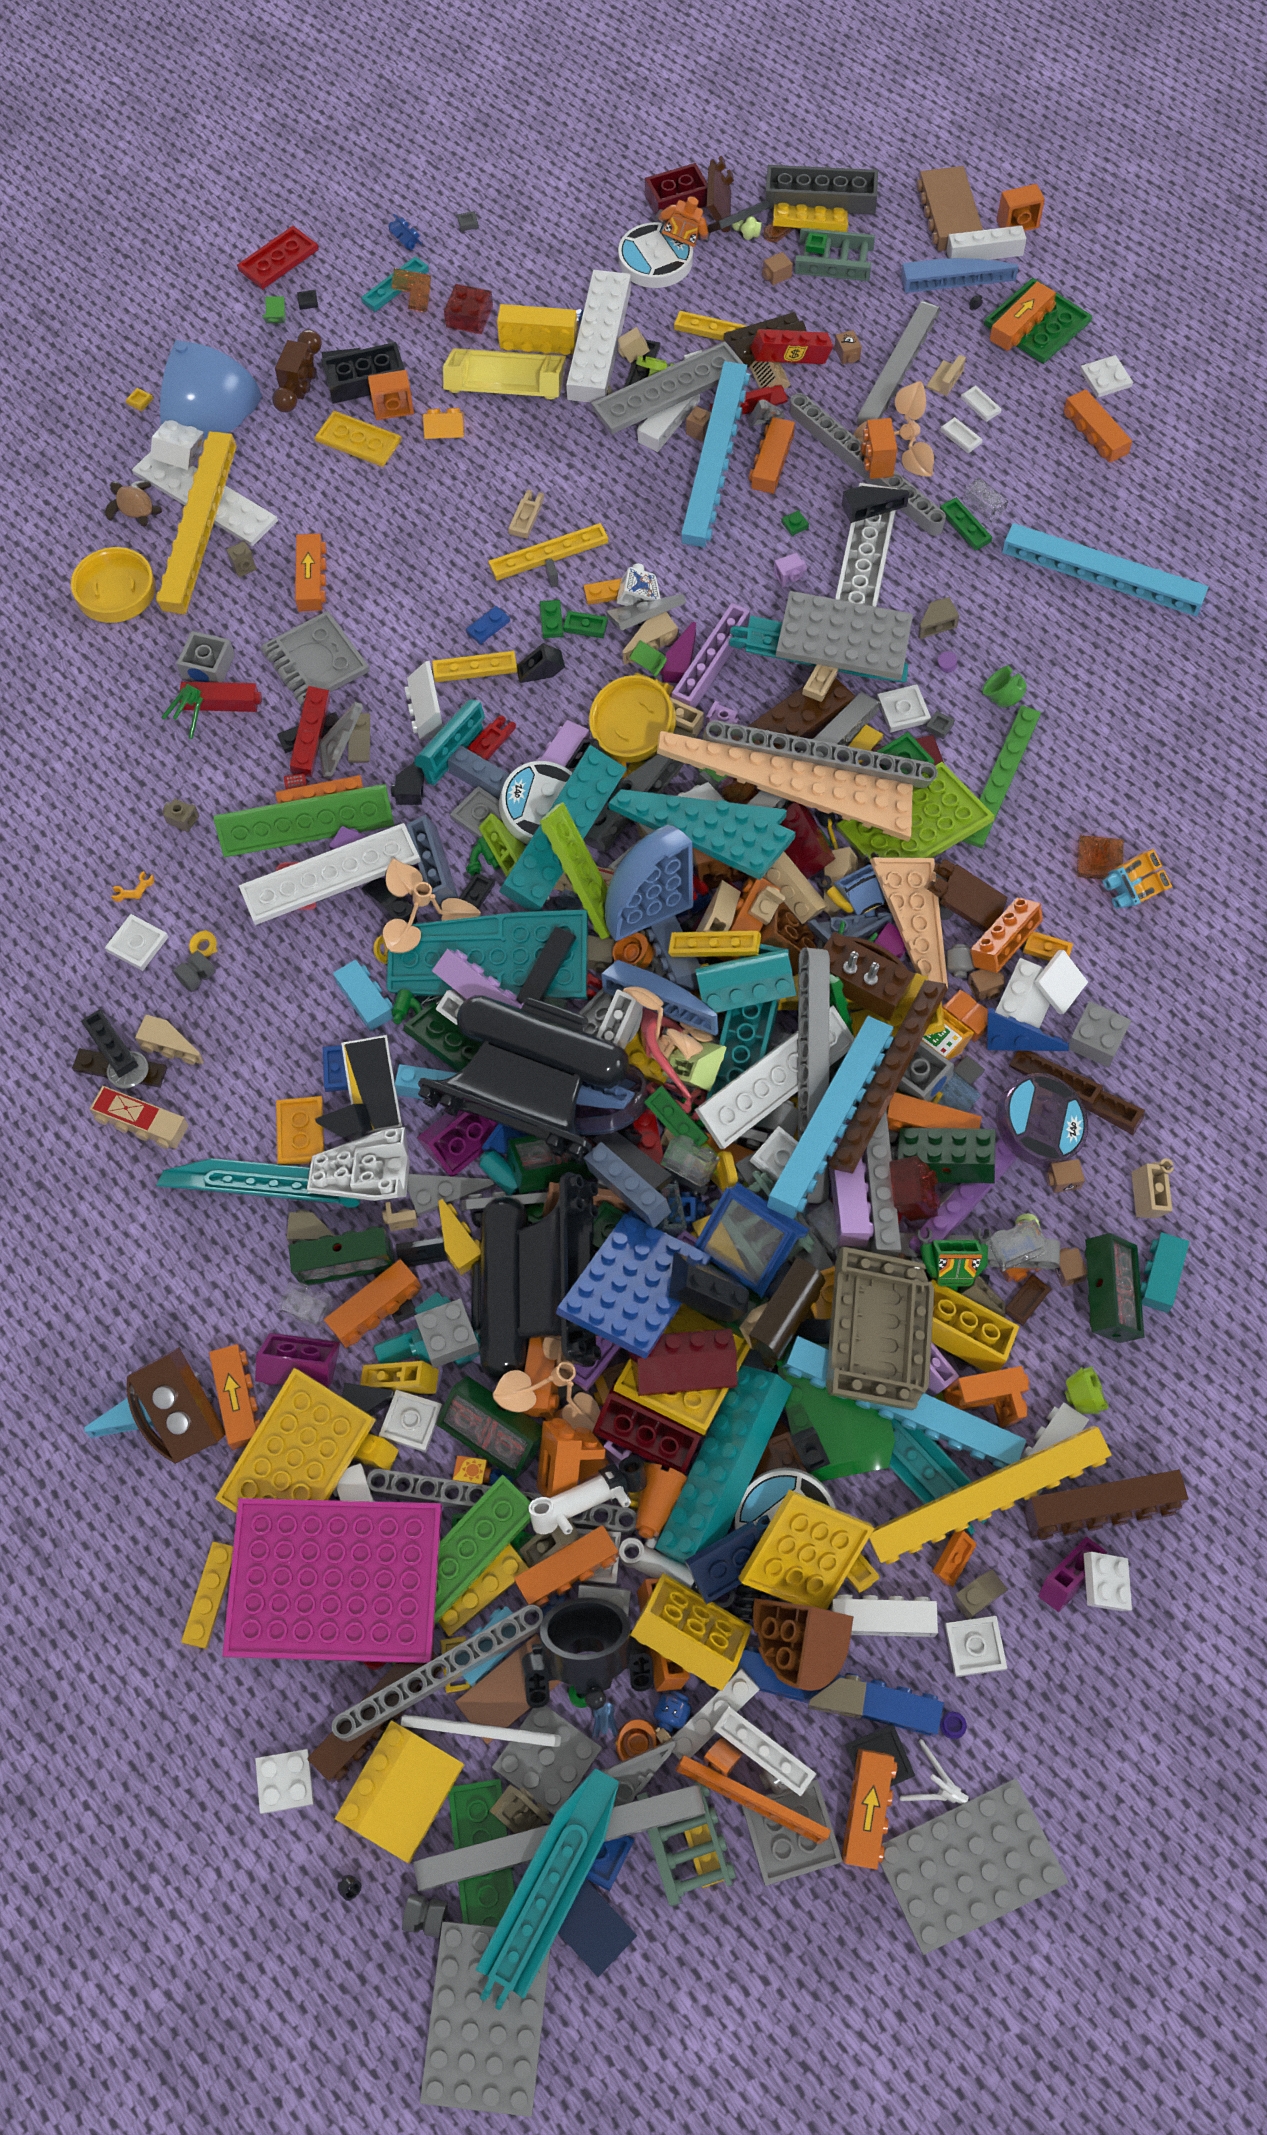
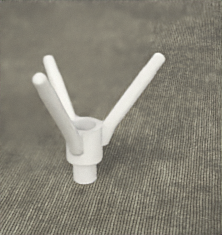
(947, 1789)

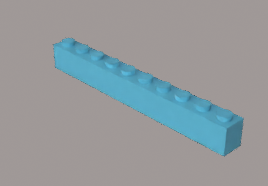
(714, 454)
(1105, 569)
(830, 1118)
(931, 1415)

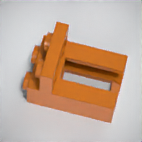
(994, 1388)
(561, 1455)

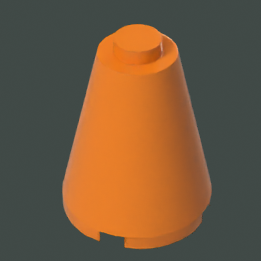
(658, 1499)

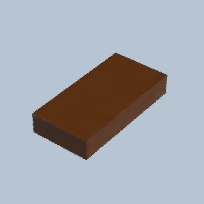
(1027, 1300)

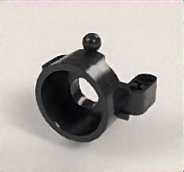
(580, 1627)

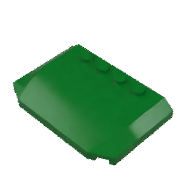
(852, 1436)

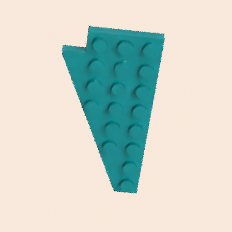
(729, 832)

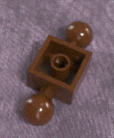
(296, 370)

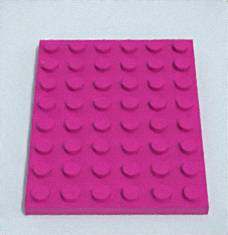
(333, 1581)

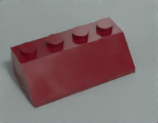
(687, 1363)
(646, 1432)

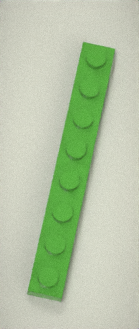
(1005, 768)

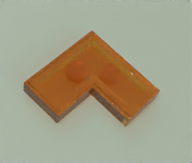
(415, 283)

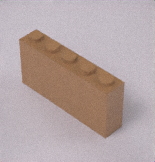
(947, 203)

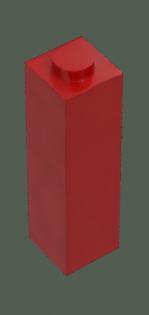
(226, 696)

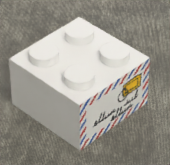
(177, 444)

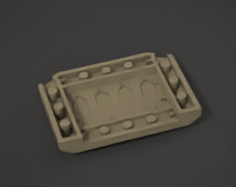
(880, 1329)

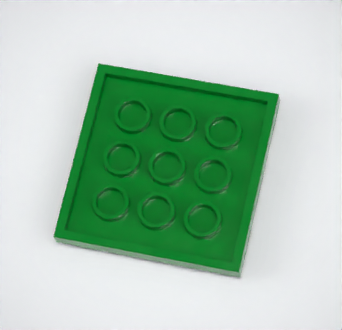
(1053, 331)

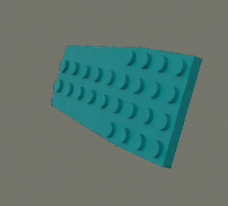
(500, 945)

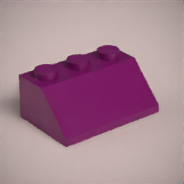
(456, 1140)
(285, 1352)

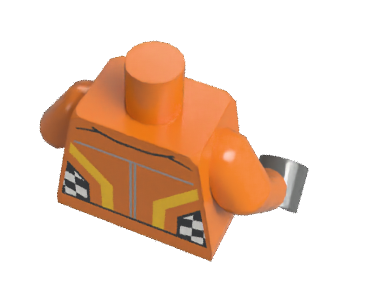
(684, 222)

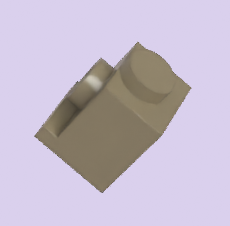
(241, 559)
(180, 814)

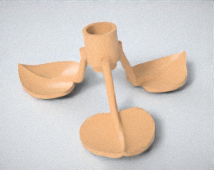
(912, 403)
(406, 879)
(667, 1043)
(517, 1394)

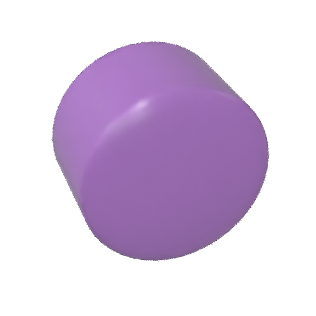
(947, 661)

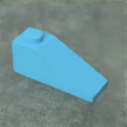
(115, 1421)

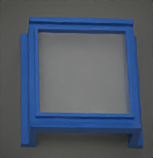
(749, 1238)

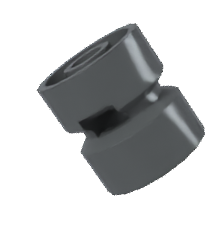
(193, 971)
(424, 1915)

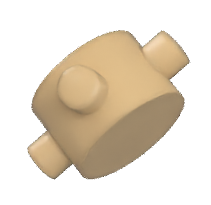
(662, 1735)

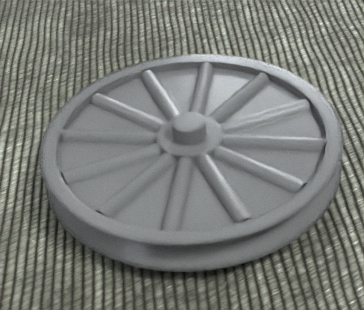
(133, 1077)

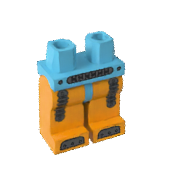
(1130, 885)

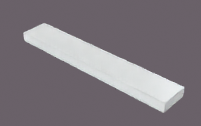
(481, 1730)

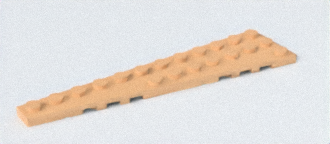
(850, 794)

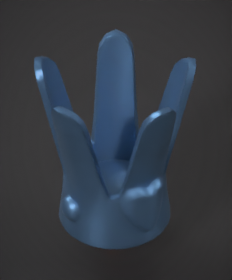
(603, 1719)

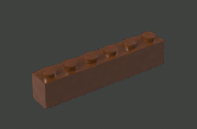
(334, 1755)

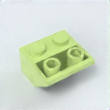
(701, 1068)

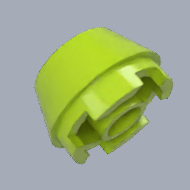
(1086, 1392)

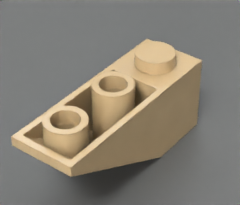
(655, 632)
(844, 865)
(720, 910)
(162, 1037)

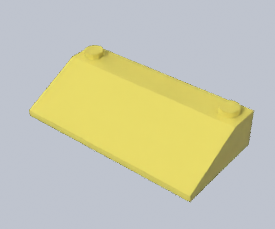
(504, 372)

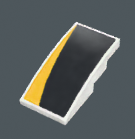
(372, 1081)

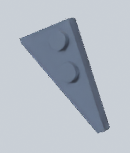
(855, 925)

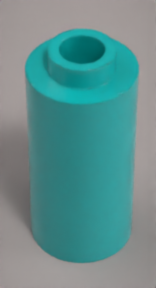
(499, 1171)

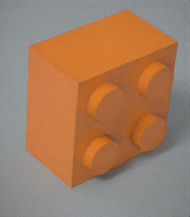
(1021, 207)
(391, 395)
(879, 448)

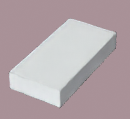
(981, 403)
(961, 435)

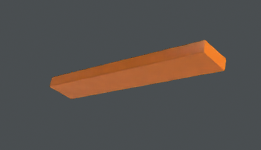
(752, 1800)

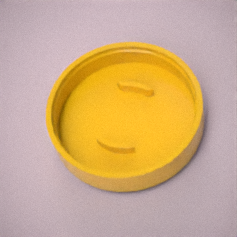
(113, 584)
(630, 716)

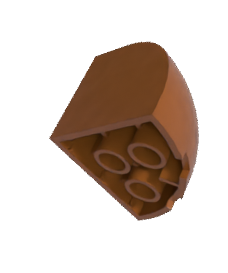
(714, 871)
(787, 933)
(802, 1642)

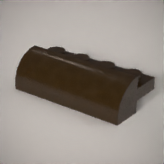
(742, 338)
(786, 1311)

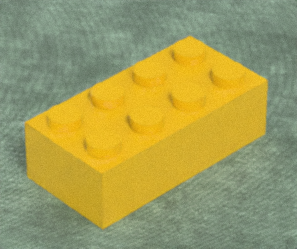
(537, 329)
(971, 1330)

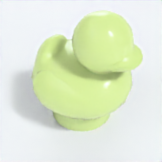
(749, 228)

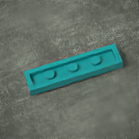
(383, 293)

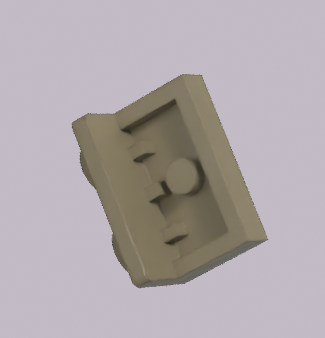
(519, 1812)

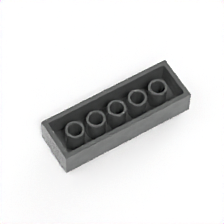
(823, 186)

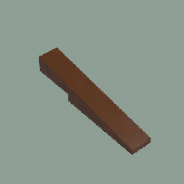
(1099, 1102)

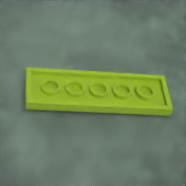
(577, 865)

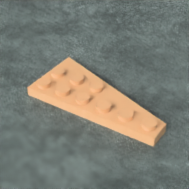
(914, 911)

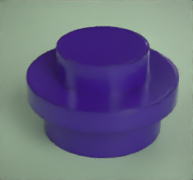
(953, 1725)

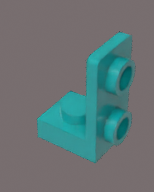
(402, 1347)

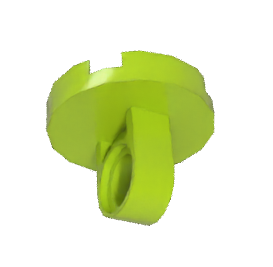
(655, 365)

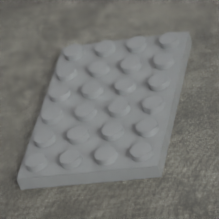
(844, 635)
(970, 1866)
(473, 2050)

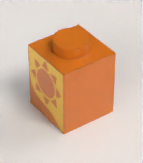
(471, 1470)

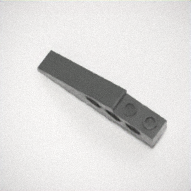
(649, 778)

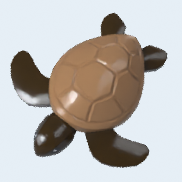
(131, 501)

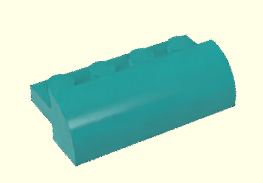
(459, 730)
(746, 981)

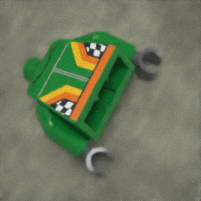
(955, 1261)

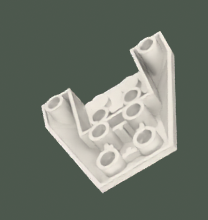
(363, 1169)

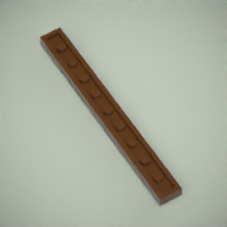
(888, 1077)

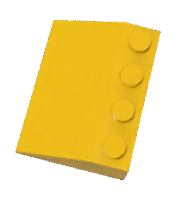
(691, 1633)
(399, 1792)

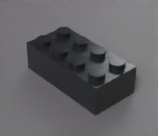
(349, 372)

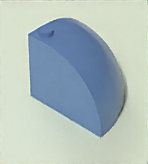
(206, 389)
(650, 883)

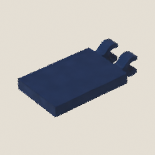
(721, 1563)
(595, 1930)

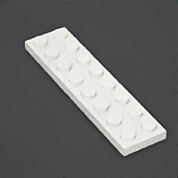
(235, 512)
(327, 874)
(765, 1085)

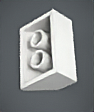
(424, 702)
(1022, 996)

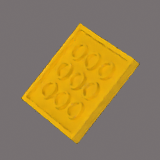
(806, 1552)

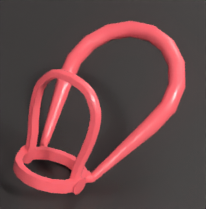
(665, 1065)

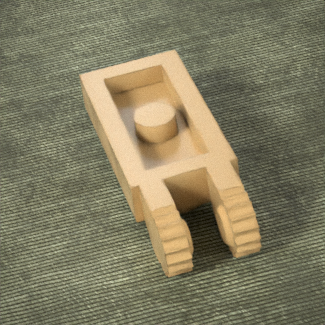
(526, 515)
(820, 682)

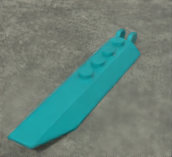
(763, 639)
(247, 1179)
(925, 1466)
(548, 1888)

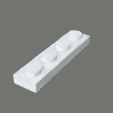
(700, 1726)
(765, 1751)

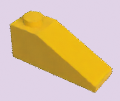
(408, 1377)

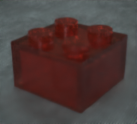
(468, 309)
(914, 1188)

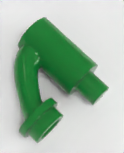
(481, 847)
(402, 1004)

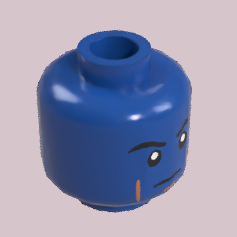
(672, 1711)

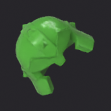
(1003, 688)

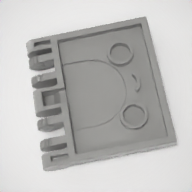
(315, 655)

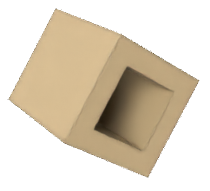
(632, 345)

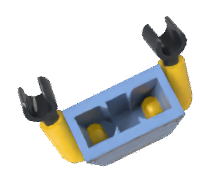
(857, 892)

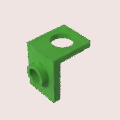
(275, 309)
(648, 657)

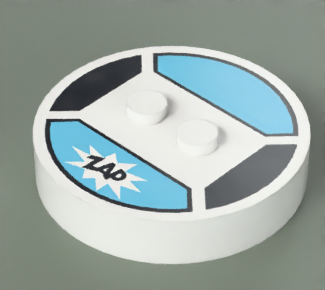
(654, 257)
(530, 795)
(770, 1488)

